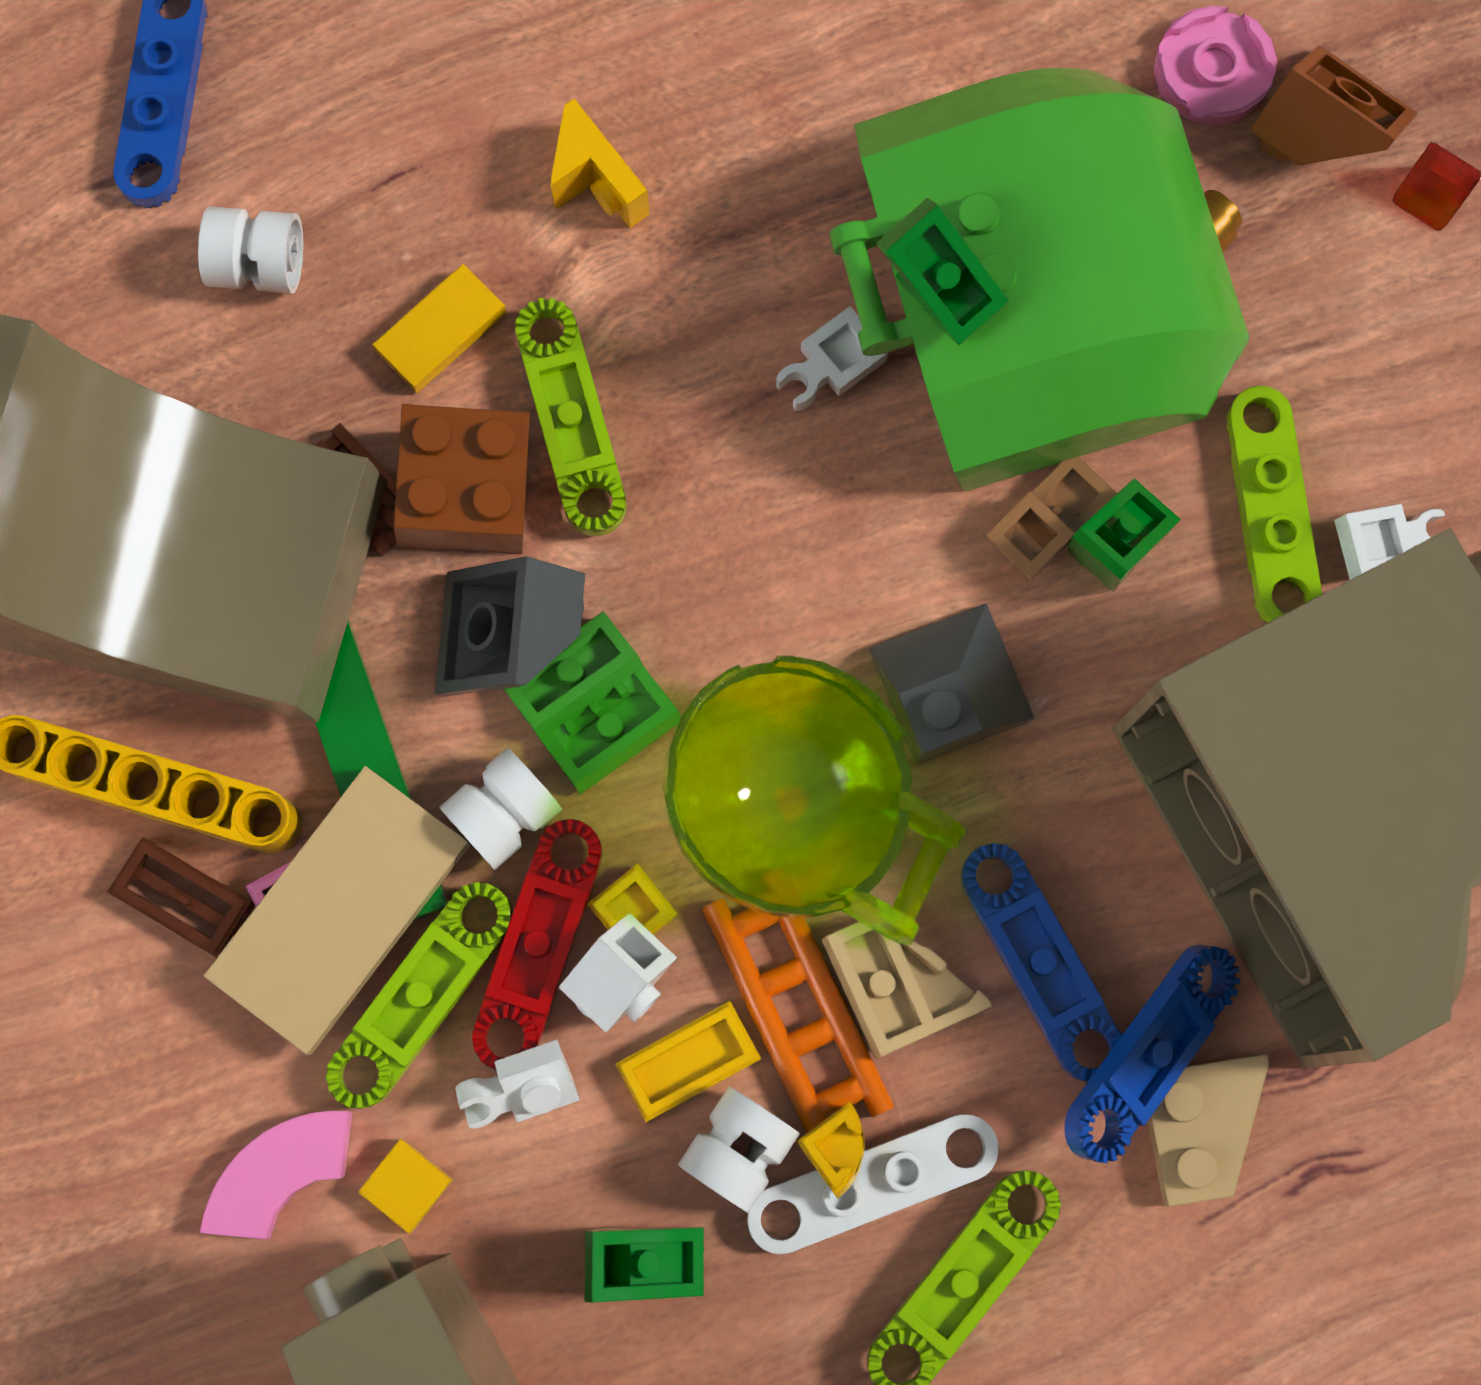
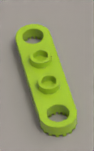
(570, 416)
(1272, 501)
(419, 996)
(965, 1280)

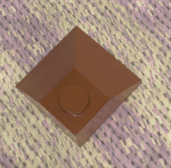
(1329, 113)

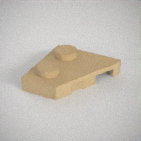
(898, 988)
(1205, 1129)

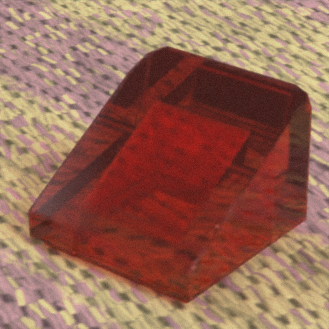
(1436, 186)

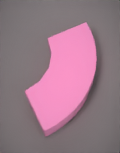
(273, 1170)

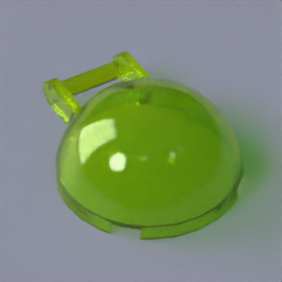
(800, 796)

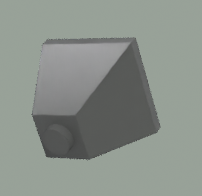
(506, 623)
(951, 684)

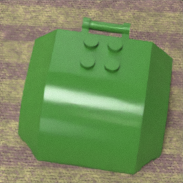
(1095, 237)

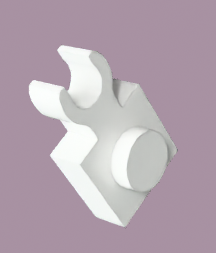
(832, 358)
(1379, 535)
(524, 1083)

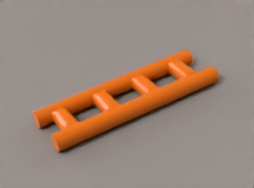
(787, 1047)

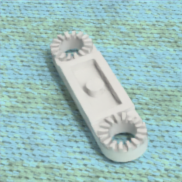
(888, 1181)

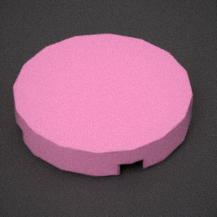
(1215, 66)

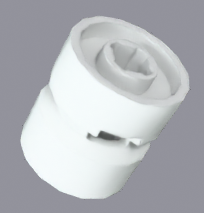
(248, 249)
(501, 808)
(726, 1170)

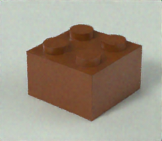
(461, 479)

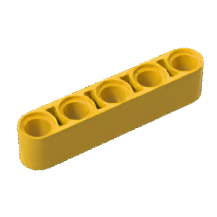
(175, 792)

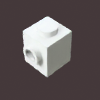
(619, 974)

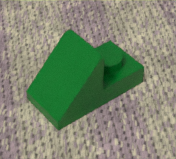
(942, 271)
(1122, 534)
(643, 1263)

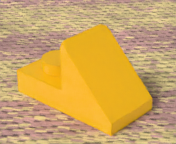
(589, 160)

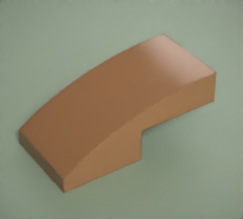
(1050, 515)

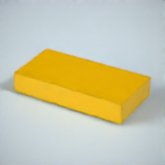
(439, 328)
(688, 1061)

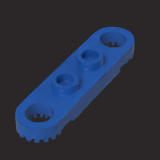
(159, 100)
(1039, 958)
(1151, 1053)

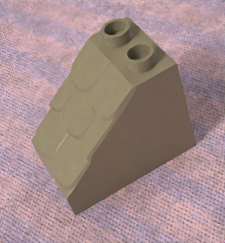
(1336, 798)

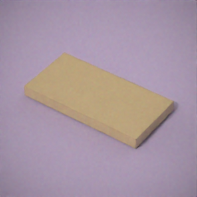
(337, 911)

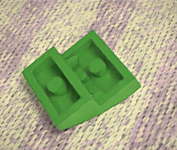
(595, 704)

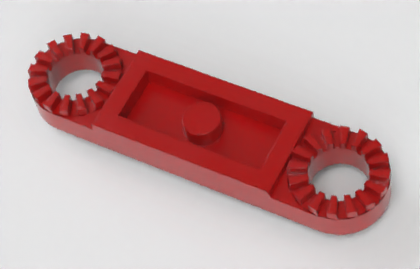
(538, 940)

